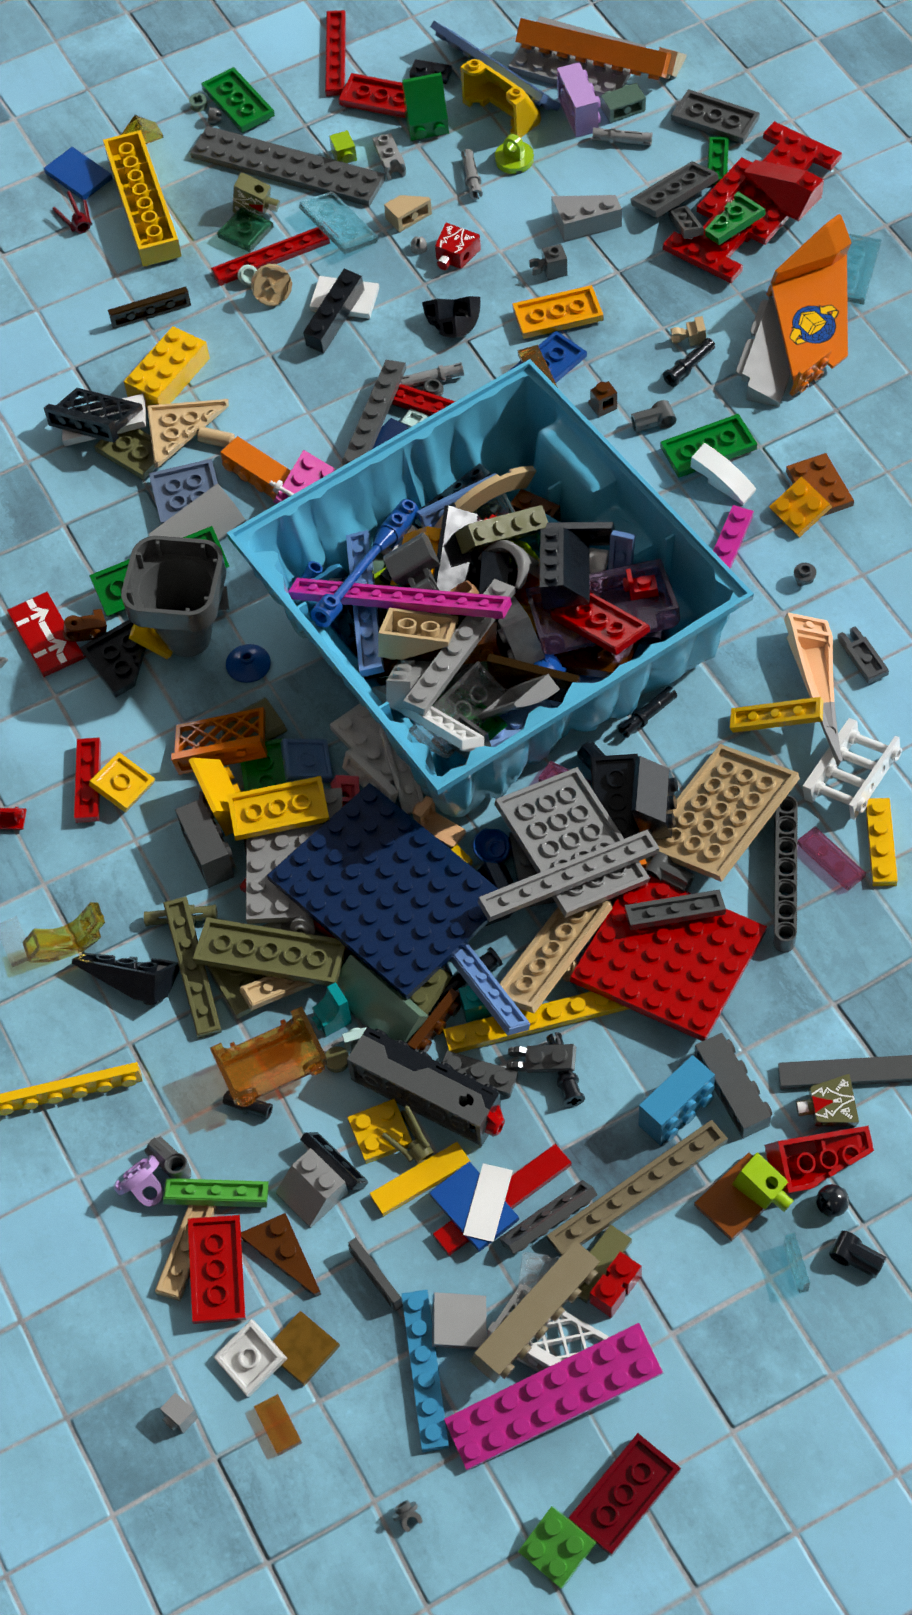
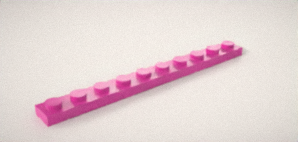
(405, 598)

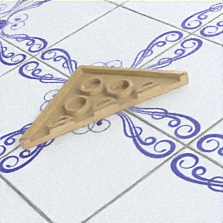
(178, 423)

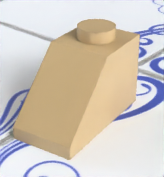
(676, 62)
(407, 211)

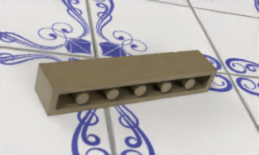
(534, 1312)

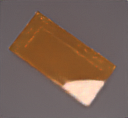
(278, 1424)

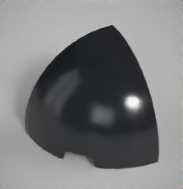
(453, 316)

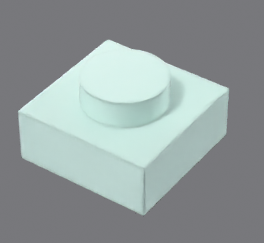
(352, 1037)

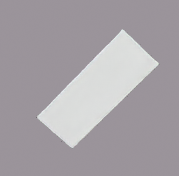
(488, 1202)

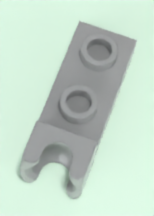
(389, 155)

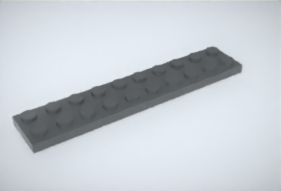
(288, 165)

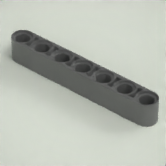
(785, 882)

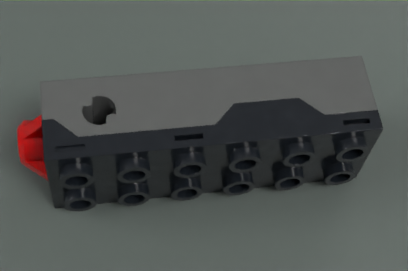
(426, 1086)

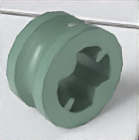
(198, 97)

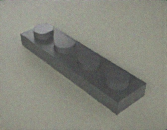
(675, 910)
(548, 1216)

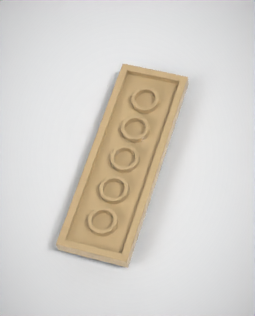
(551, 955)

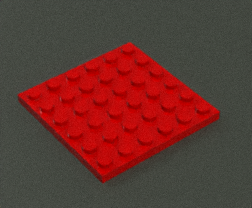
(670, 970)

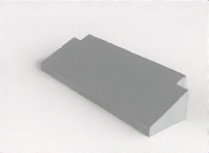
(765, 358)

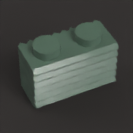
(623, 102)

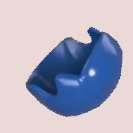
(491, 845)

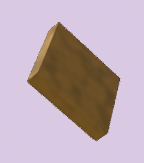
(305, 1347)

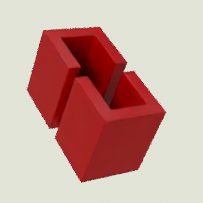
(608, 1291)

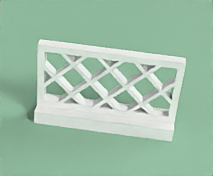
(541, 1358)

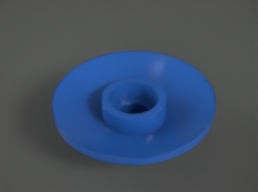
(248, 670)

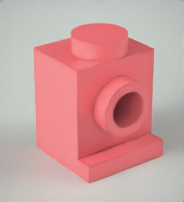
(349, 786)

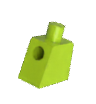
(763, 1184)

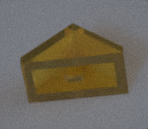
(148, 128)

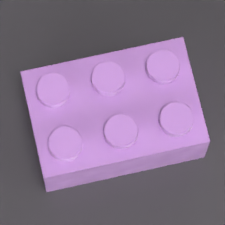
(578, 99)

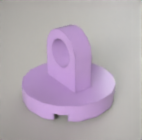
(140, 1177)

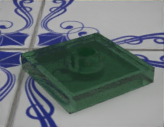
(245, 229)

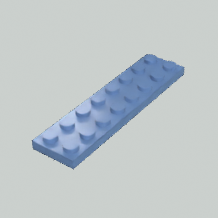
(473, 52)

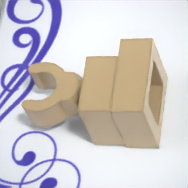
(694, 331)

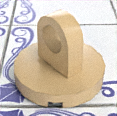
(271, 284)

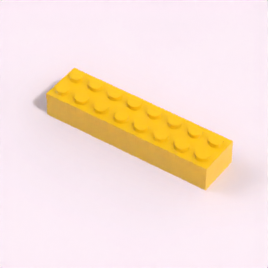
(142, 198)

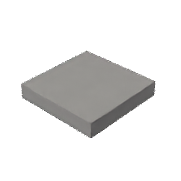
(458, 1320)

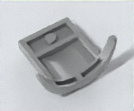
(525, 562)

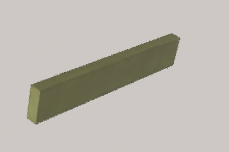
(193, 975)

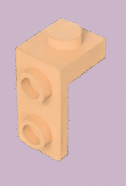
(436, 824)

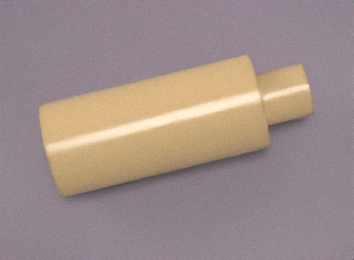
(214, 437)

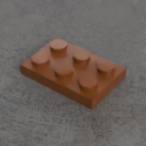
(824, 479)

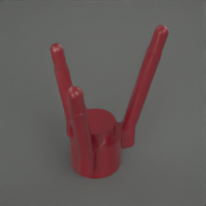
(79, 222)

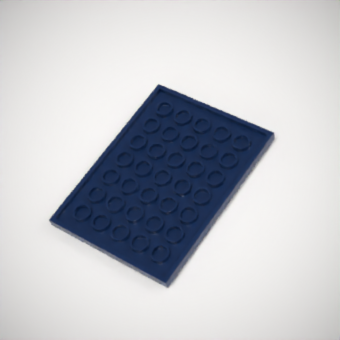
(386, 890)

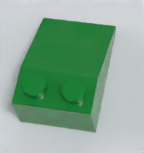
(425, 106)

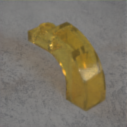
(65, 941)

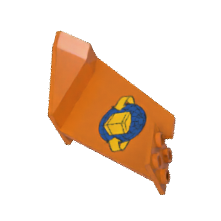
(813, 303)

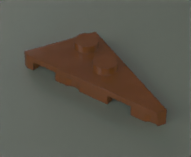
(279, 1244)

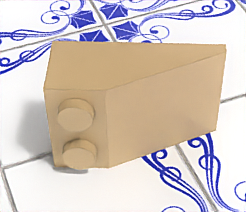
(413, 633)

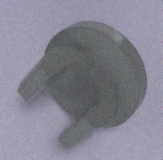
(804, 573)
(404, 1511)

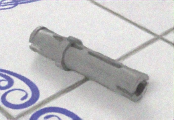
(630, 137)
(472, 179)
(440, 373)

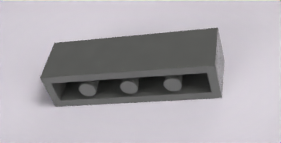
(733, 1085)

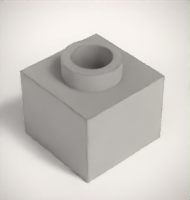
(178, 1413)

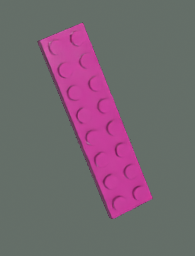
(553, 1396)

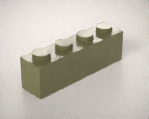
(503, 527)

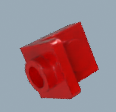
(640, 587)

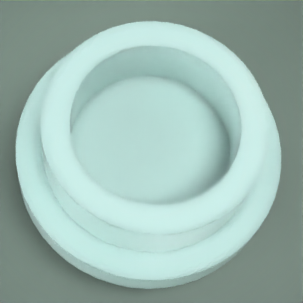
(246, 273)

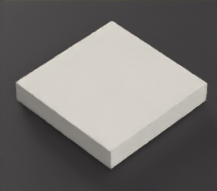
(250, 1358)

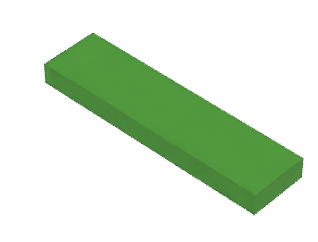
(216, 1192)

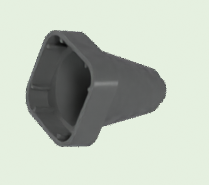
(175, 590)

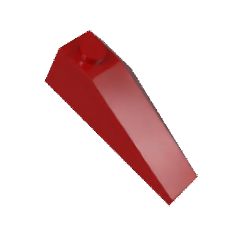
(789, 187)
(817, 1157)

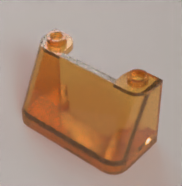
(270, 1059)

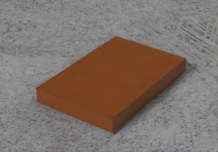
(727, 1206)

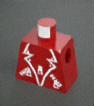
(456, 246)

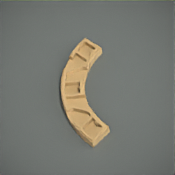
(492, 487)

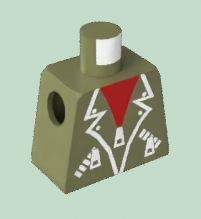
(253, 196)
(831, 1103)

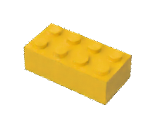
(168, 367)

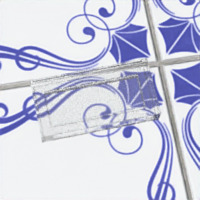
(11, 938)

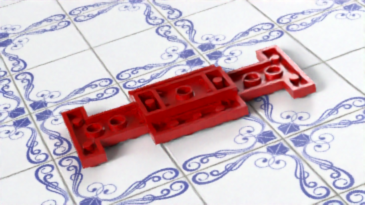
(792, 151)

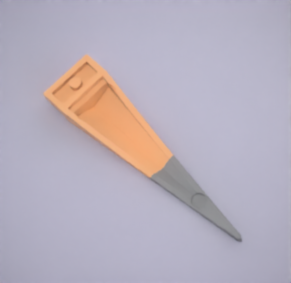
(813, 651)

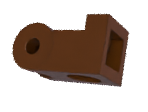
(84, 627)

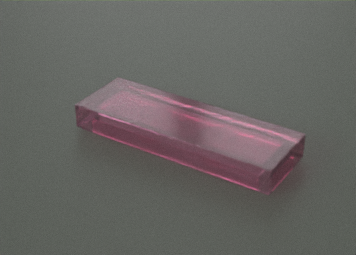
(831, 858)

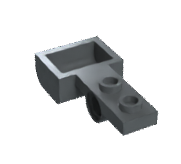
(413, 564)

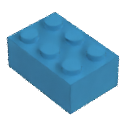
(676, 1100)

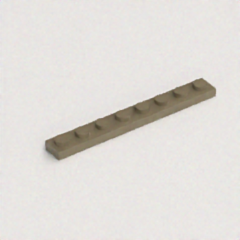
(638, 1187)

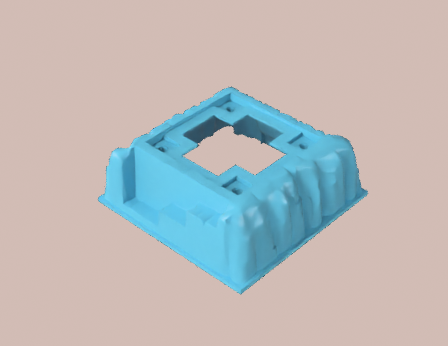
(503, 427)

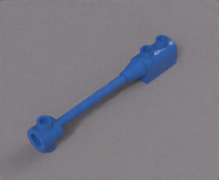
(387, 536)

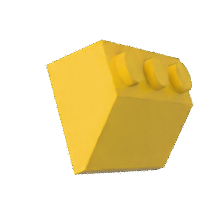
(216, 785)

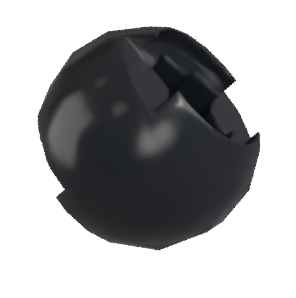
(832, 1200)

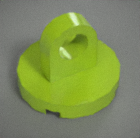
(514, 155)

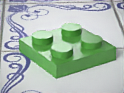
(557, 1547)

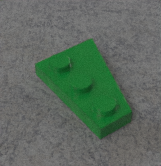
(735, 218)

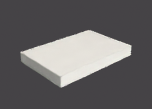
(362, 308)

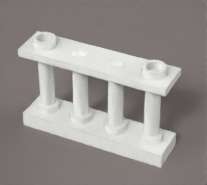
(828, 769)

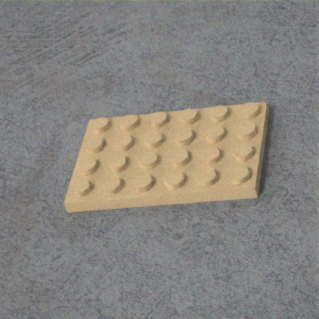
(725, 810)

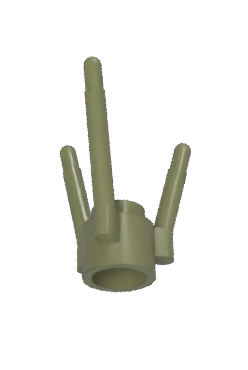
(419, 1148)

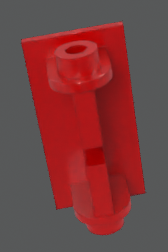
(12, 818)

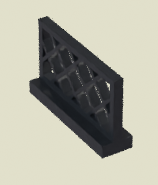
(90, 422)

